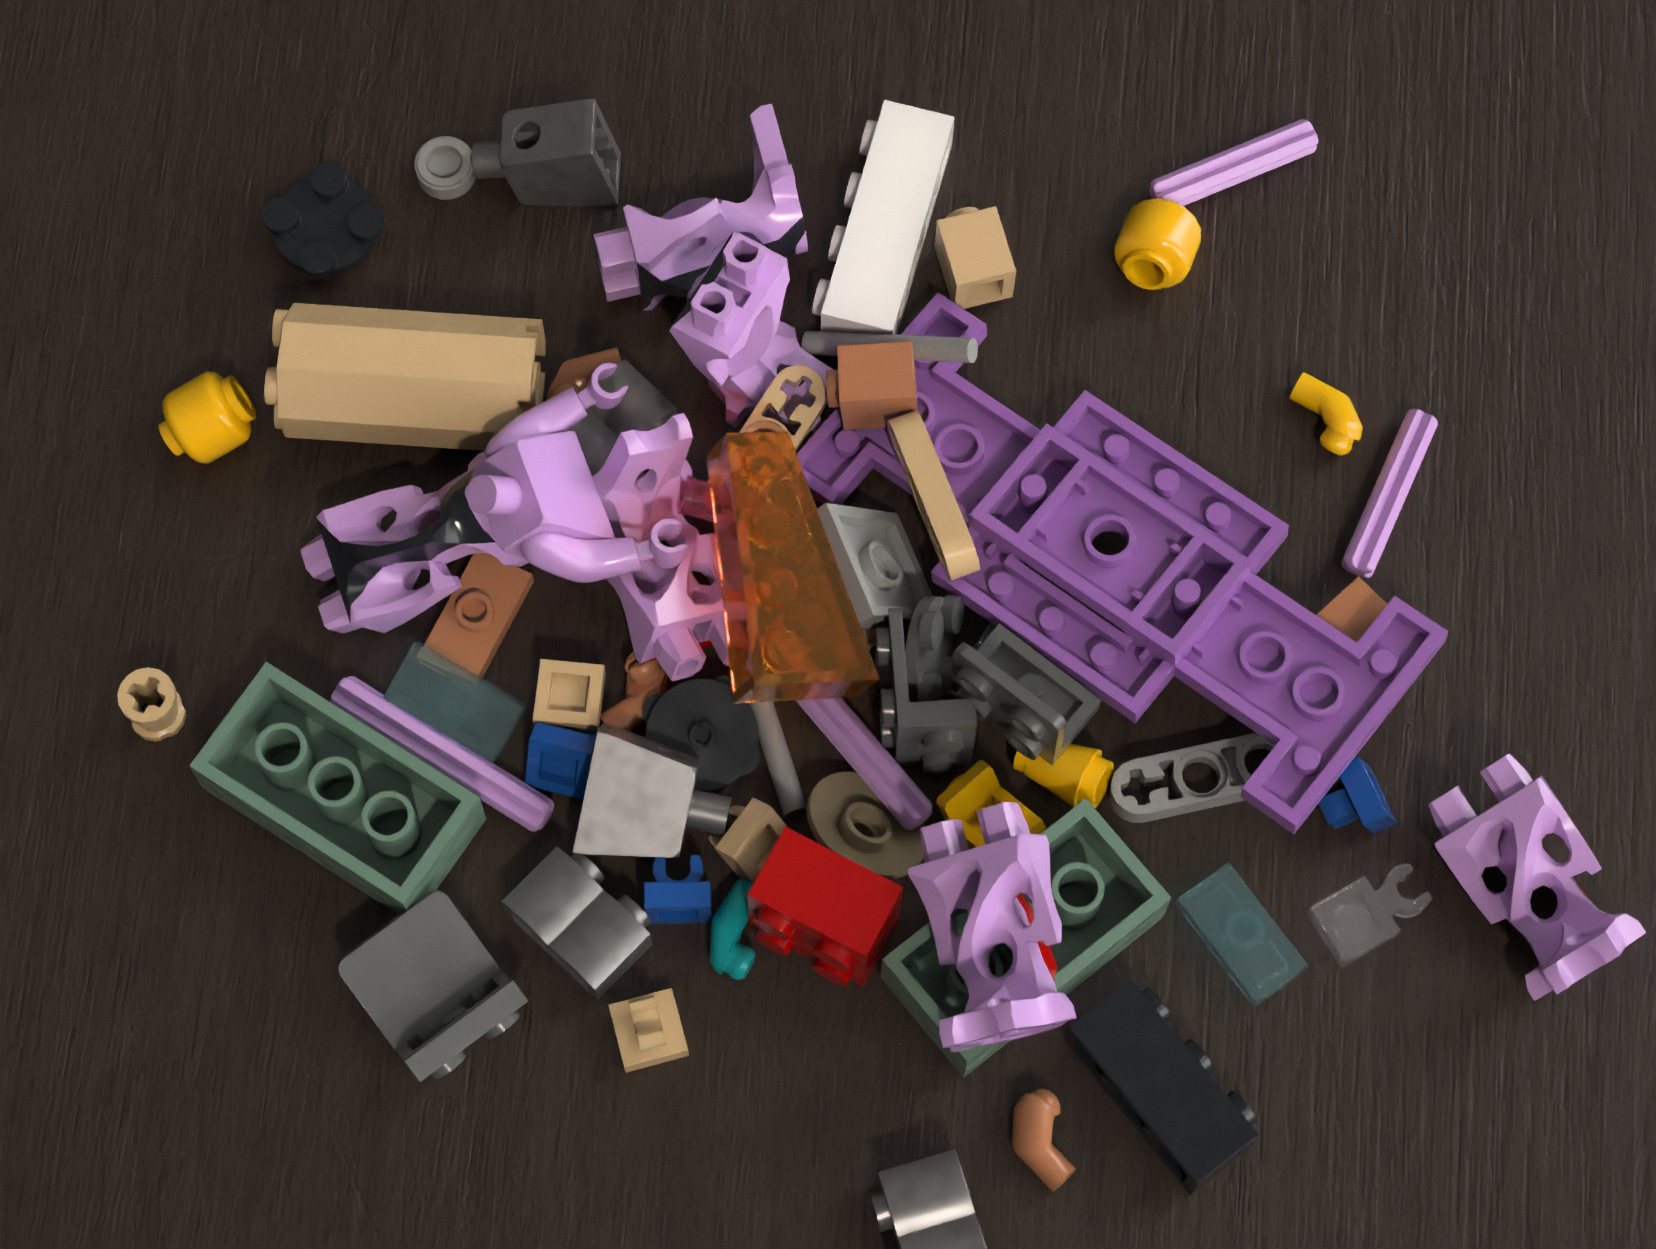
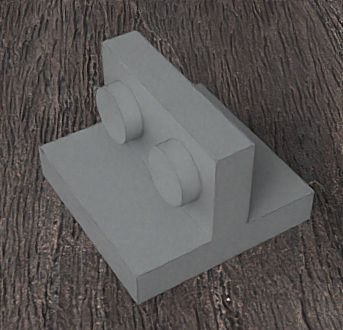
(874, 564)

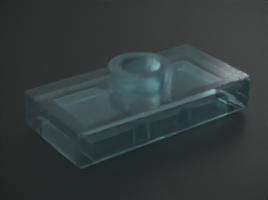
(455, 701)
(1241, 934)

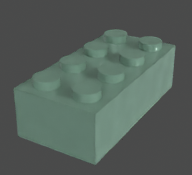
(338, 790)
(1103, 907)

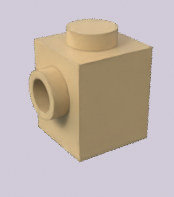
(975, 257)

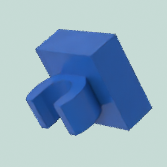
(559, 760)
(1359, 798)
(678, 901)

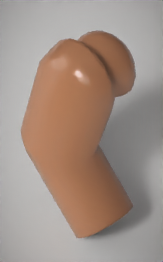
(579, 370)
(641, 683)
(1033, 1137)

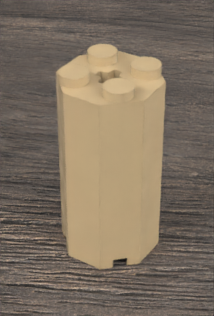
(402, 375)

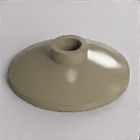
(860, 827)

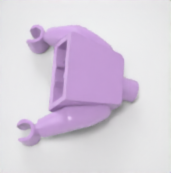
(546, 500)

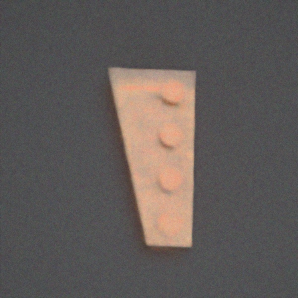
(779, 580)

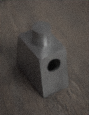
(554, 156)
(643, 798)

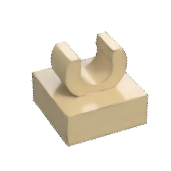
(569, 695)
(749, 838)
(648, 1030)

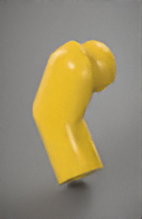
(1335, 409)

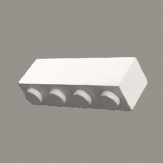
(887, 220)

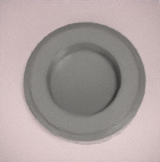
(444, 167)

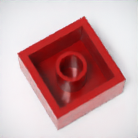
(823, 908)

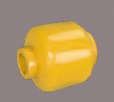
(1157, 244)
(207, 417)

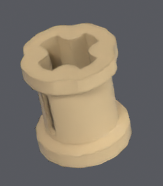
(148, 686)

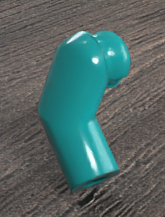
(726, 929)

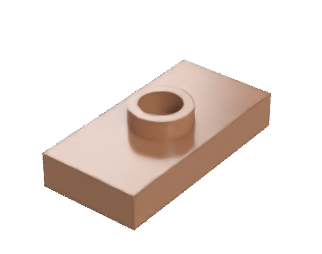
(480, 612)

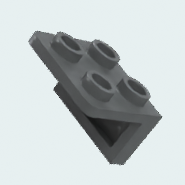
(1022, 694)
(922, 733)
(430, 986)

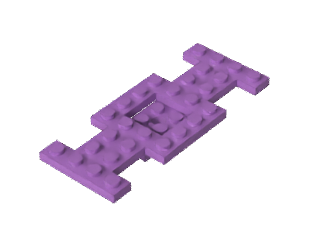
(1177, 590)

